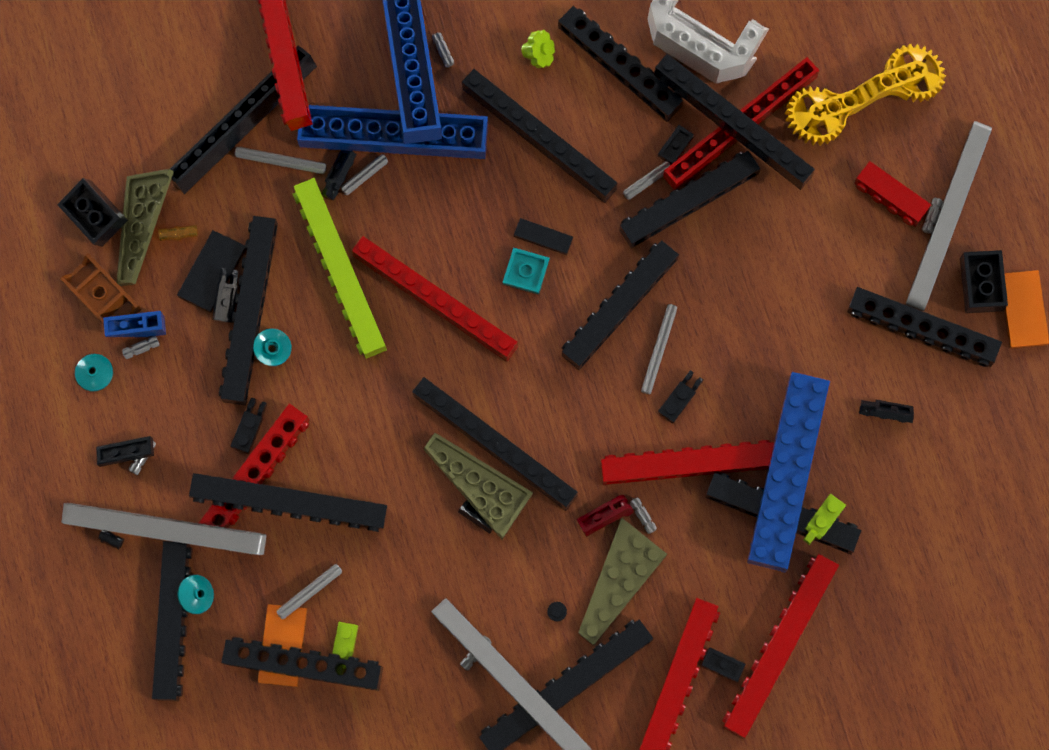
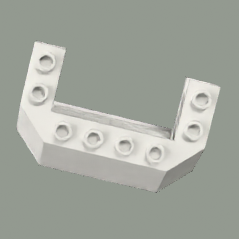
(701, 46)

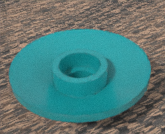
(274, 338)
(101, 377)
(188, 594)

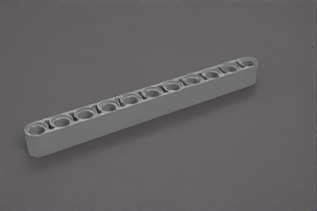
(948, 216)
(164, 528)
(508, 677)

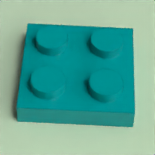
(526, 271)

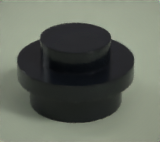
(557, 611)

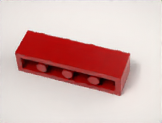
(892, 194)

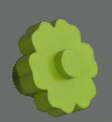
(539, 49)

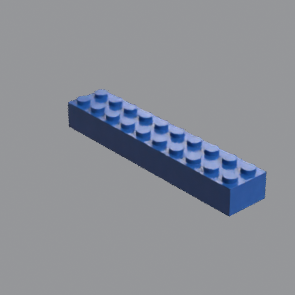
(412, 71)
(382, 132)
(788, 472)

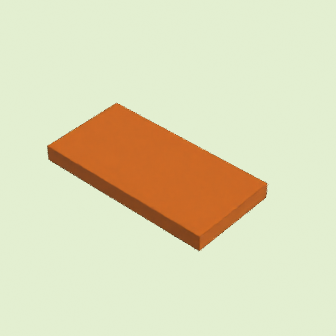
(1025, 310)
(284, 632)

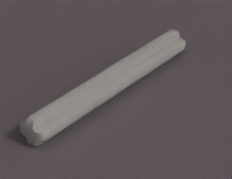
(280, 160)
(659, 349)

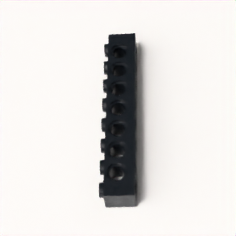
(575, 17)
(989, 346)
(232, 657)

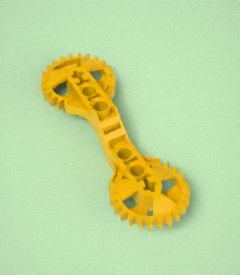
(865, 94)

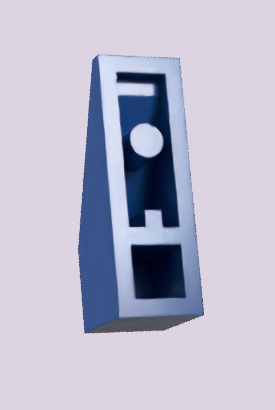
(135, 325)

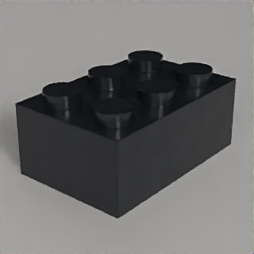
(92, 212)
(983, 281)

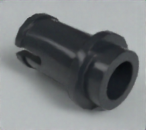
(111, 539)

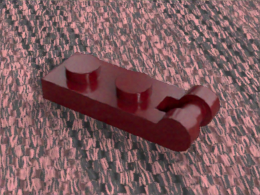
(605, 515)

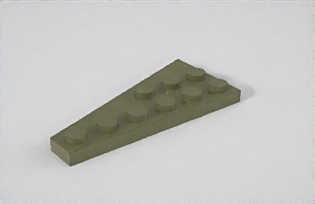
(142, 208)
(486, 489)
(625, 570)

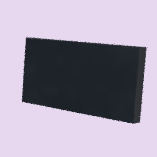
(203, 277)

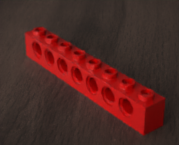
(265, 447)

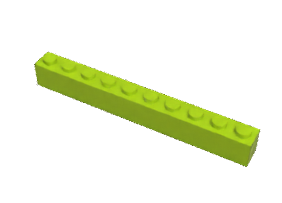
(340, 268)

